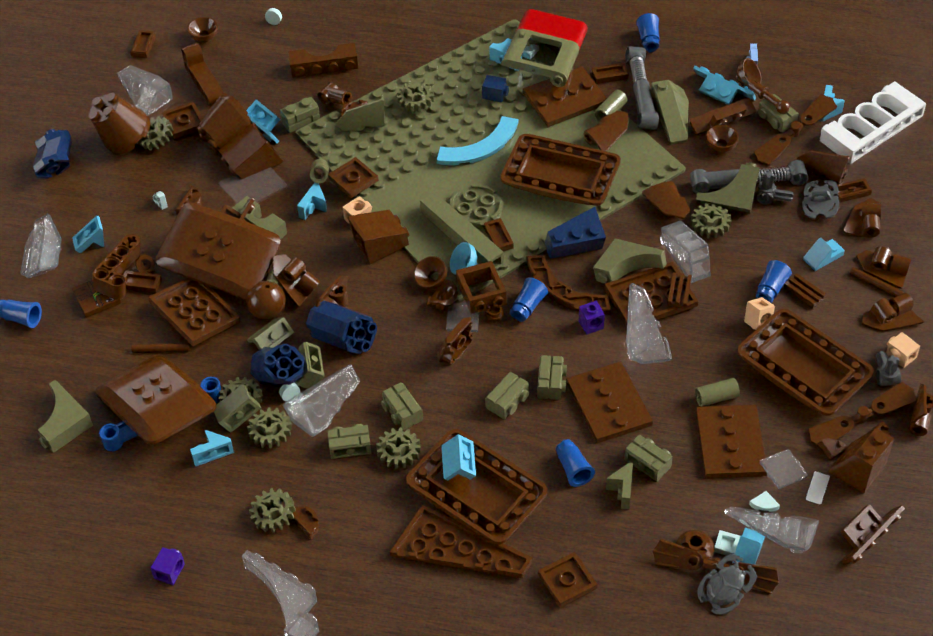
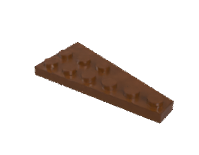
(447, 542)

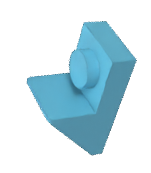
(839, 102)
(313, 199)
(88, 234)
(823, 253)
(217, 447)
(749, 546)

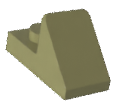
(621, 482)

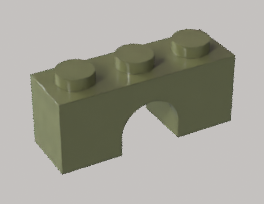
(271, 223)

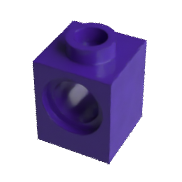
(591, 317)
(167, 565)

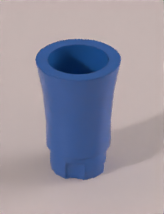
(649, 31)
(773, 280)
(529, 297)
(21, 312)
(575, 465)

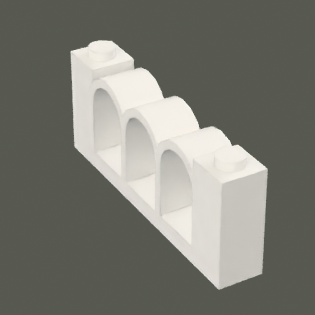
(893, 97)

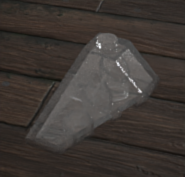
(145, 89)
(643, 336)
(317, 405)
(789, 532)

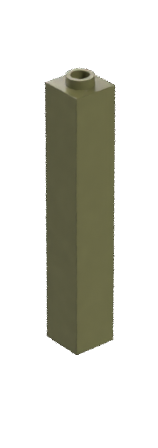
(460, 229)

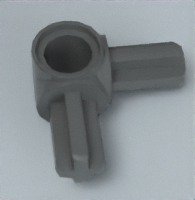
(767, 191)
(888, 370)

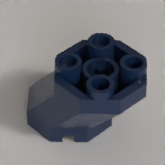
(52, 153)
(341, 327)
(277, 365)

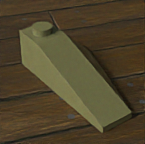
(672, 109)

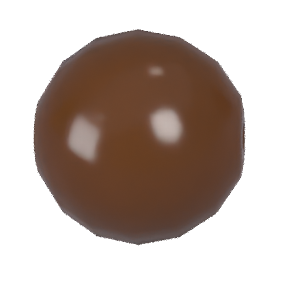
(266, 300)

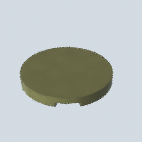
(477, 204)

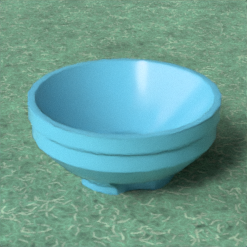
(462, 257)

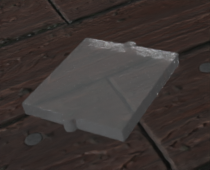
(457, 312)
(783, 469)

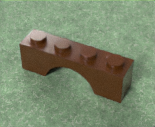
(306, 64)

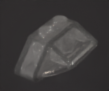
(41, 248)

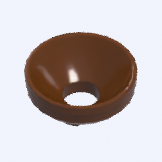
(201, 26)
(747, 72)
(722, 134)
(426, 268)
(706, 549)

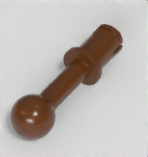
(763, 92)

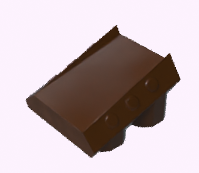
(456, 342)

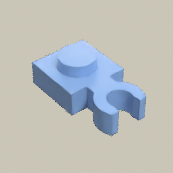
(753, 53)

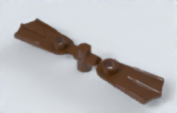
(773, 148)
(891, 400)
(677, 556)

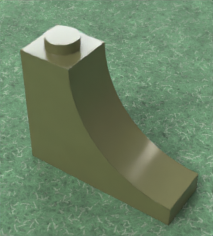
(737, 194)
(626, 257)
(66, 421)

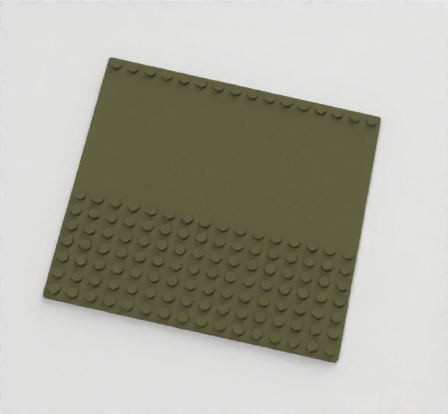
(409, 144)

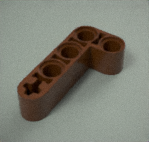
(200, 73)
(108, 275)

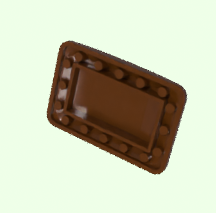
(560, 170)
(218, 250)
(805, 362)
(156, 399)
(489, 503)

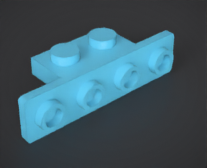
(719, 88)
(264, 119)

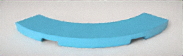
(481, 149)

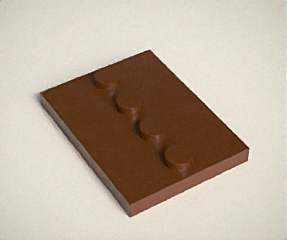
(565, 102)
(657, 286)
(194, 310)
(609, 402)
(730, 441)

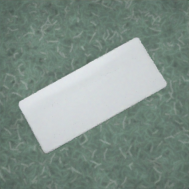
(817, 487)

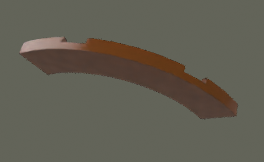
(558, 290)

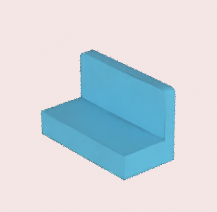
(458, 458)

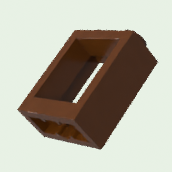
(478, 274)

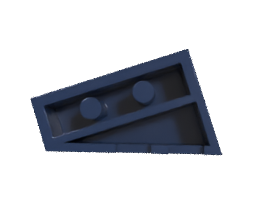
(576, 236)

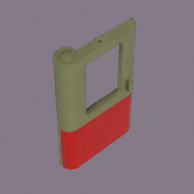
(549, 30)

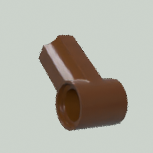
(332, 93)

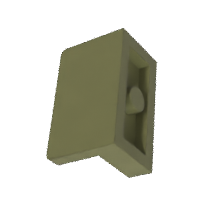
(271, 333)
(236, 408)

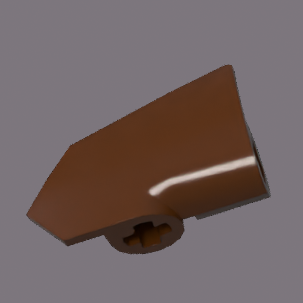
(608, 130)
(826, 164)
(667, 199)
(864, 219)
(885, 265)
(294, 278)
(335, 292)
(891, 314)
(921, 412)

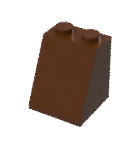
(249, 153)
(378, 234)
(863, 459)

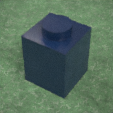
(494, 88)

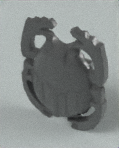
(821, 199)
(726, 585)

